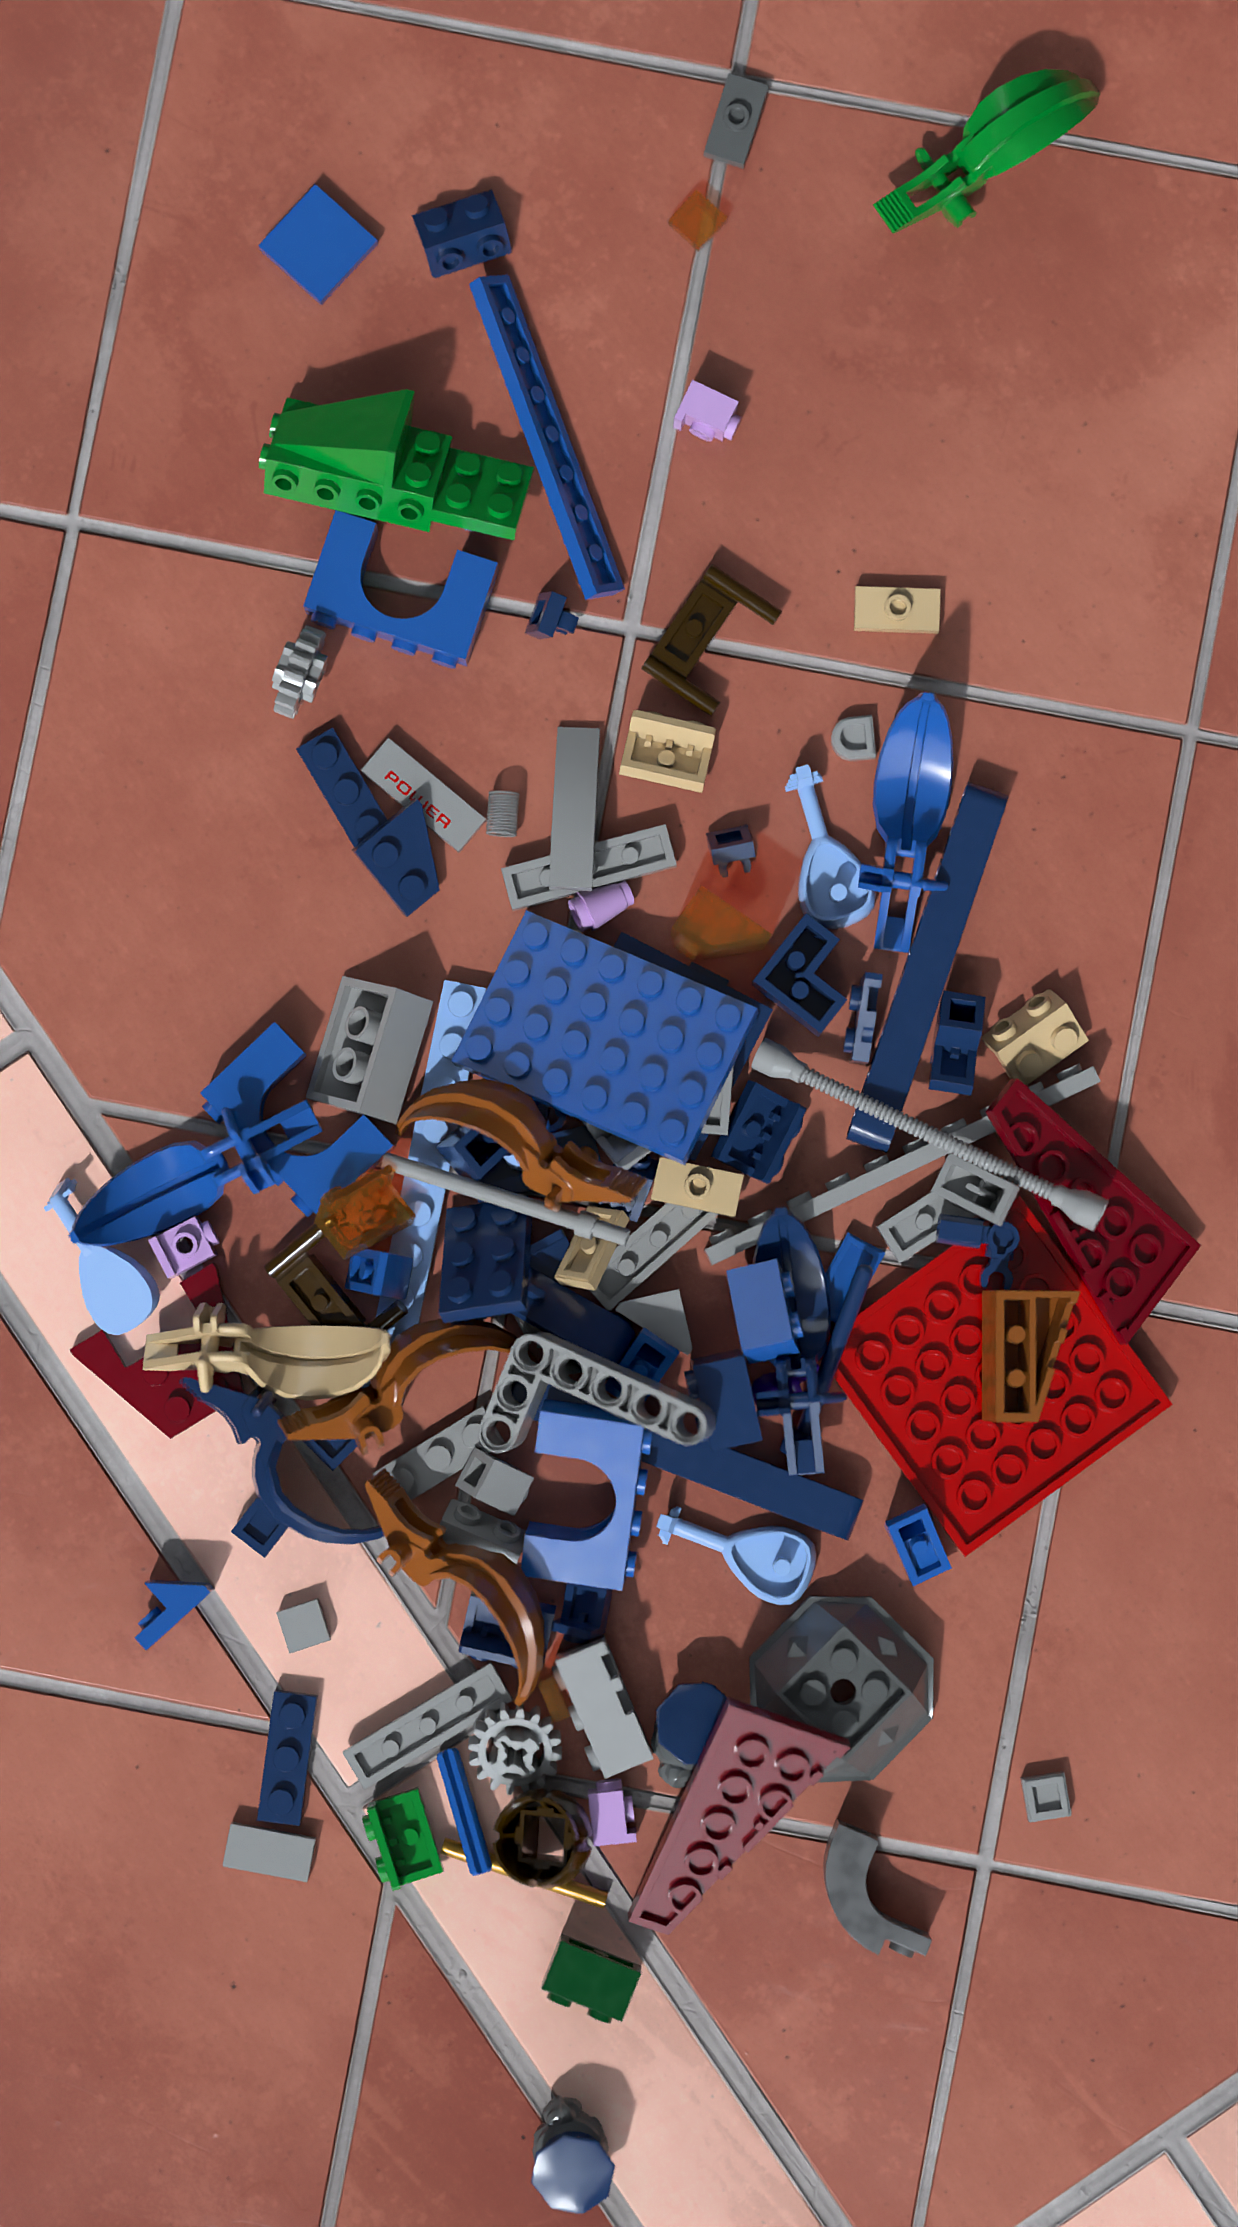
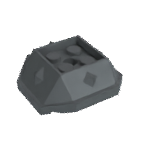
(856, 1642)

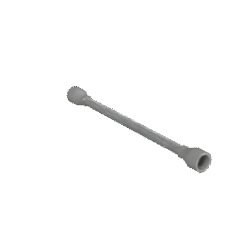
(1080, 1206)

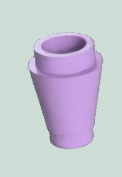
(600, 905)

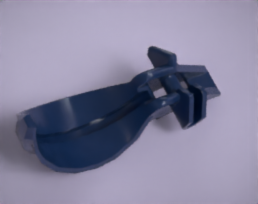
(790, 1242)
(258, 1420)

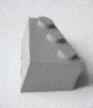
(602, 1707)

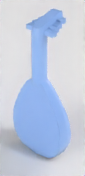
(829, 869)
(113, 1284)
(768, 1560)

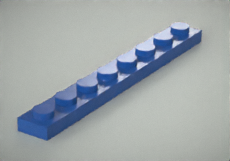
(546, 436)

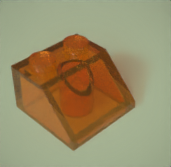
(715, 929)

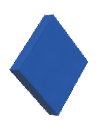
(318, 244)

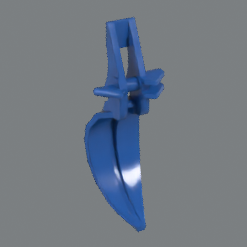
(909, 810)
(184, 1180)

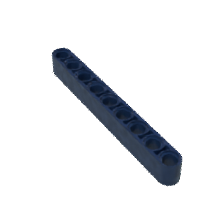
(929, 961)
(741, 1477)

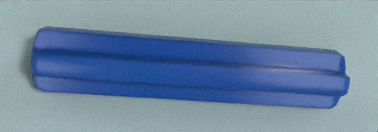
(464, 1812)

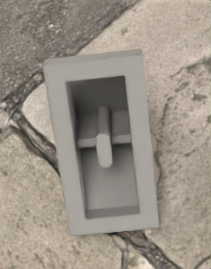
(975, 1189)
(662, 1316)

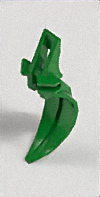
(1000, 134)

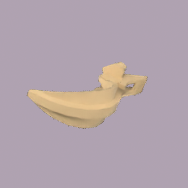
(287, 1360)

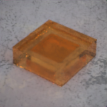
(697, 220)
(553, 1698)

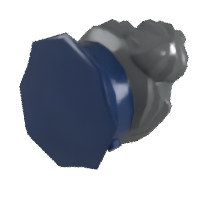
(684, 1728)
(571, 2158)

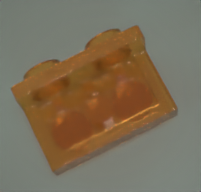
(363, 1212)

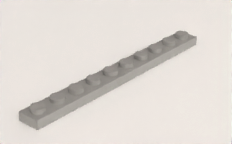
(882, 1170)

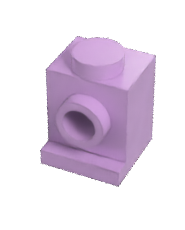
(707, 413)
(167, 1252)
(610, 1813)

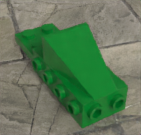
(375, 465)

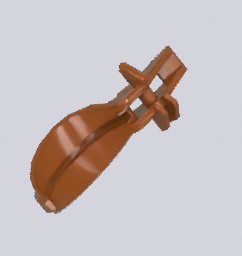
(519, 1126)
(378, 1406)
(500, 1583)

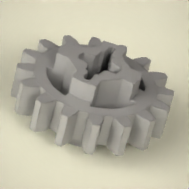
(299, 671)
(511, 1765)

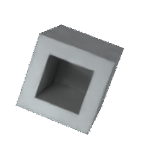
(494, 1481)

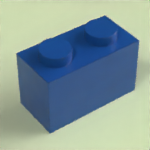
(763, 1311)

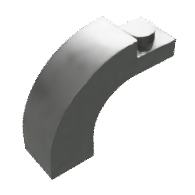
(845, 1871)

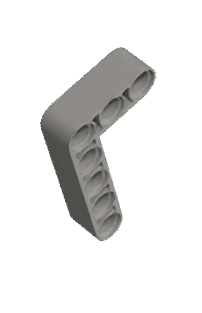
(589, 1388)

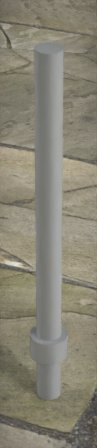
(584, 1223)

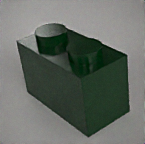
(590, 1979)

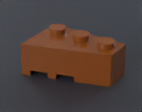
(1020, 1349)

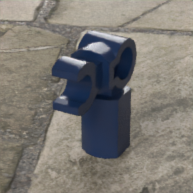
(971, 1232)

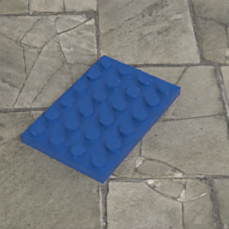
(606, 1037)

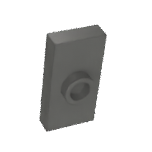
(736, 120)

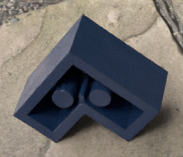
(790, 976)
(725, 1387)

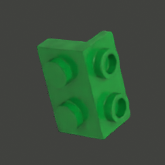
(403, 1838)

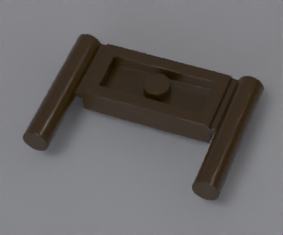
(695, 630)
(317, 1292)

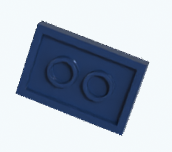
(484, 1262)

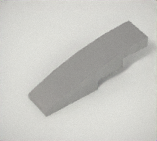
(574, 809)

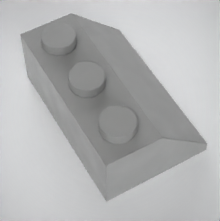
(369, 1049)

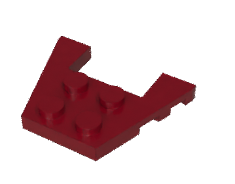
(157, 1392)

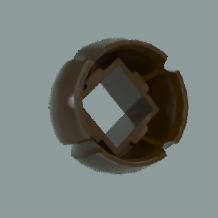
(519, 1834)

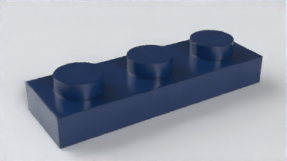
(342, 786)
(287, 1757)

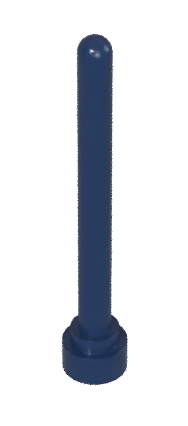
(835, 1346)

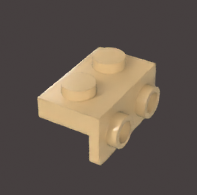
(667, 750)
(1035, 1037)

